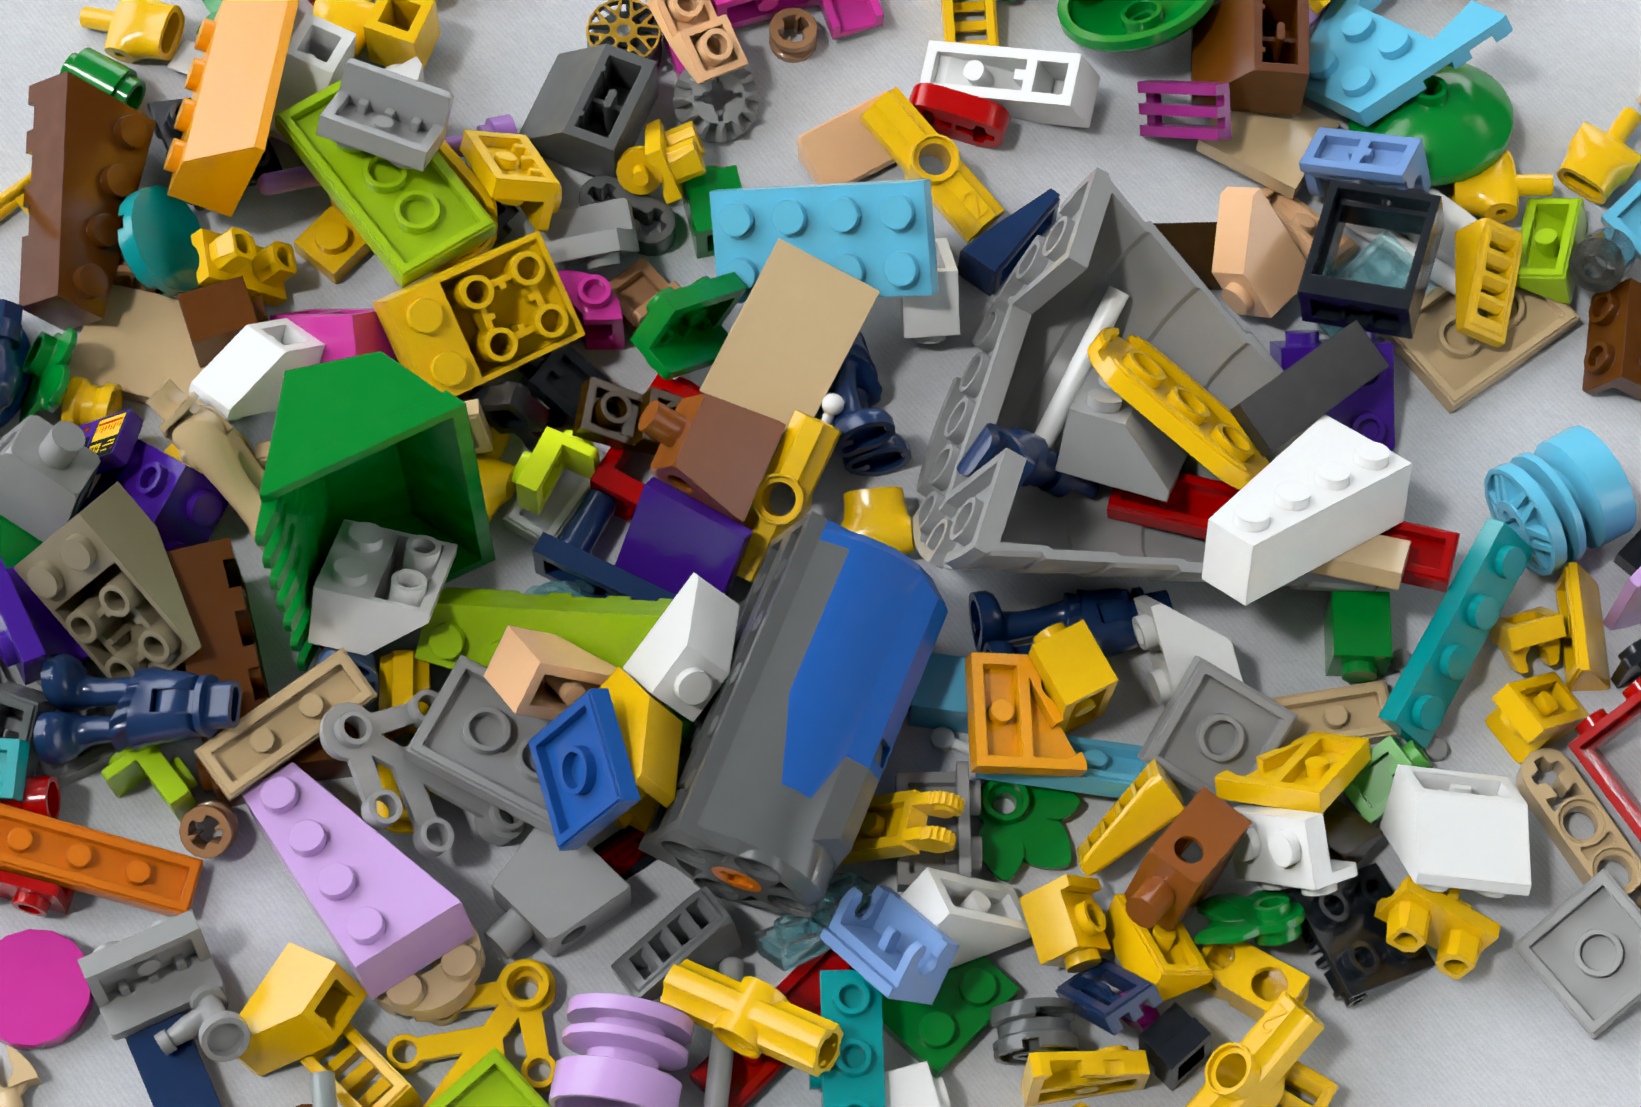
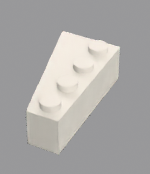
(1305, 510)

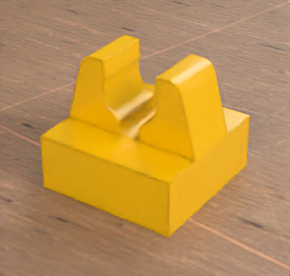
(1528, 628)

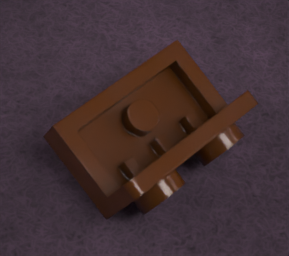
(1614, 341)

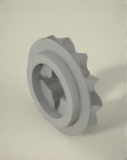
(736, 114)

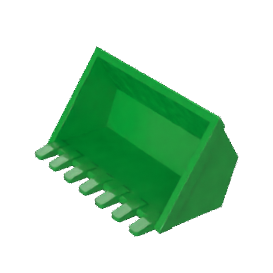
(364, 447)

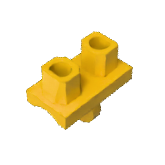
(666, 157)
(236, 255)
(1439, 920)

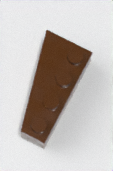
(83, 167)

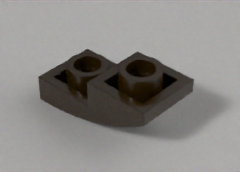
(612, 415)

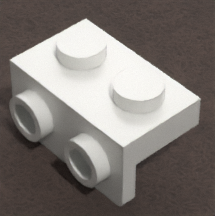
(1288, 851)

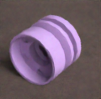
(622, 1053)

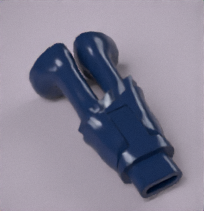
(868, 434)
(1105, 612)
(151, 708)

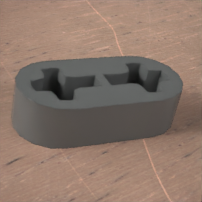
(645, 212)

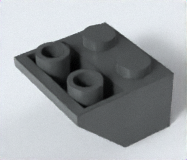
(592, 107)

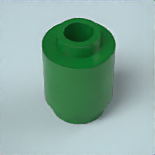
(107, 76)

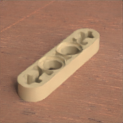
(1580, 854)

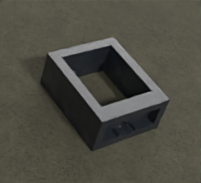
(1374, 306)

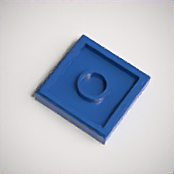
(584, 769)

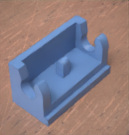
(1366, 157)
(891, 945)

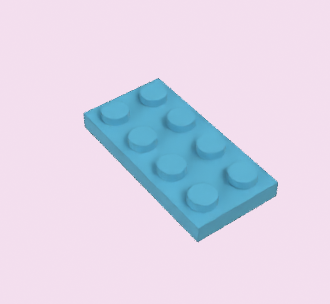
(863, 228)

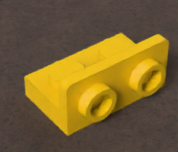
(514, 173)

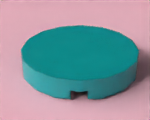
(159, 240)

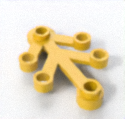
(478, 1041)

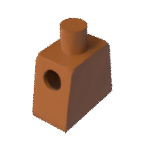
(712, 450)
(1169, 885)

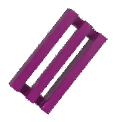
(1156, 109)

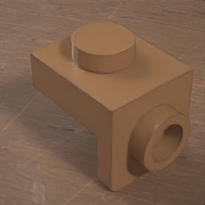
(635, 289)

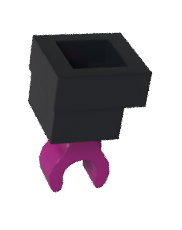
(1172, 1042)

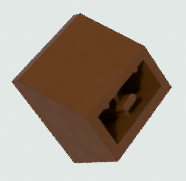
(1255, 49)

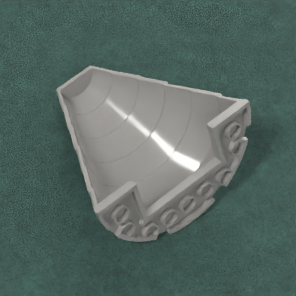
(1023, 357)

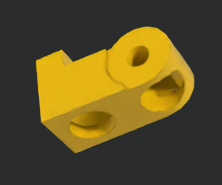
(1251, 978)

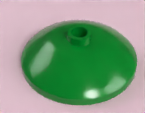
(1128, 24)
(1459, 117)

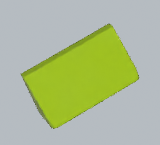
(1549, 236)

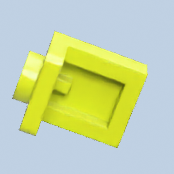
(540, 470)

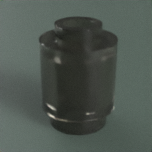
(1613, 248)

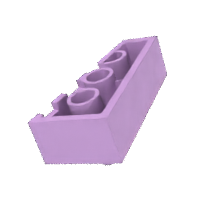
(362, 888)

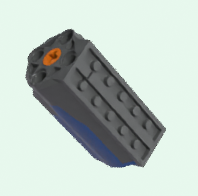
(802, 721)

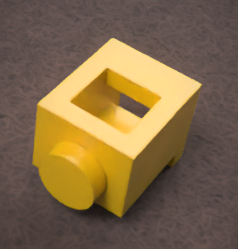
(1066, 923)

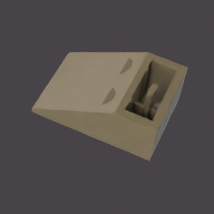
(113, 587)

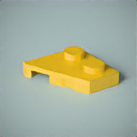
(1301, 775)
(1082, 1074)

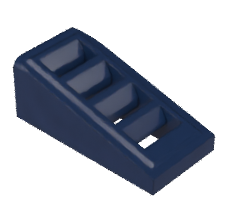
(995, 253)

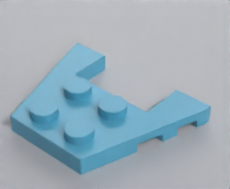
(1373, 65)

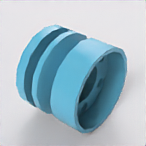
(1562, 498)

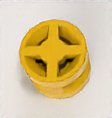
(90, 402)

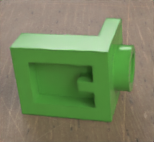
(1373, 783)

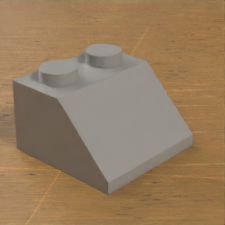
(1117, 445)

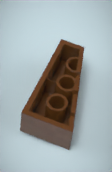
(225, 627)

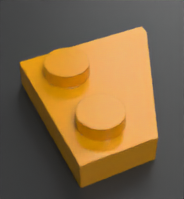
(1013, 720)

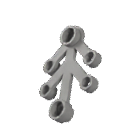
(410, 778)

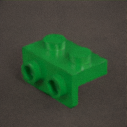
(686, 323)

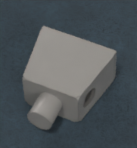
(44, 475)
(553, 896)

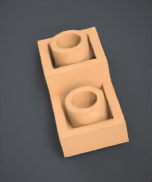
(699, 37)

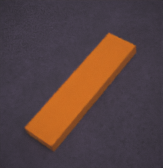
(97, 862)

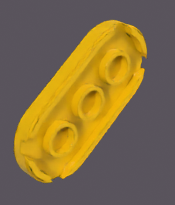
(1176, 405)

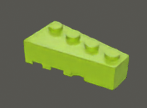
(475, 620)

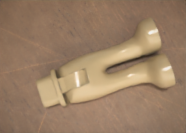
(212, 446)

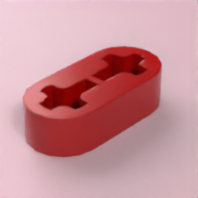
(961, 115)

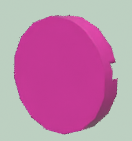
(41, 989)

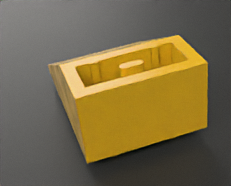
(480, 316)

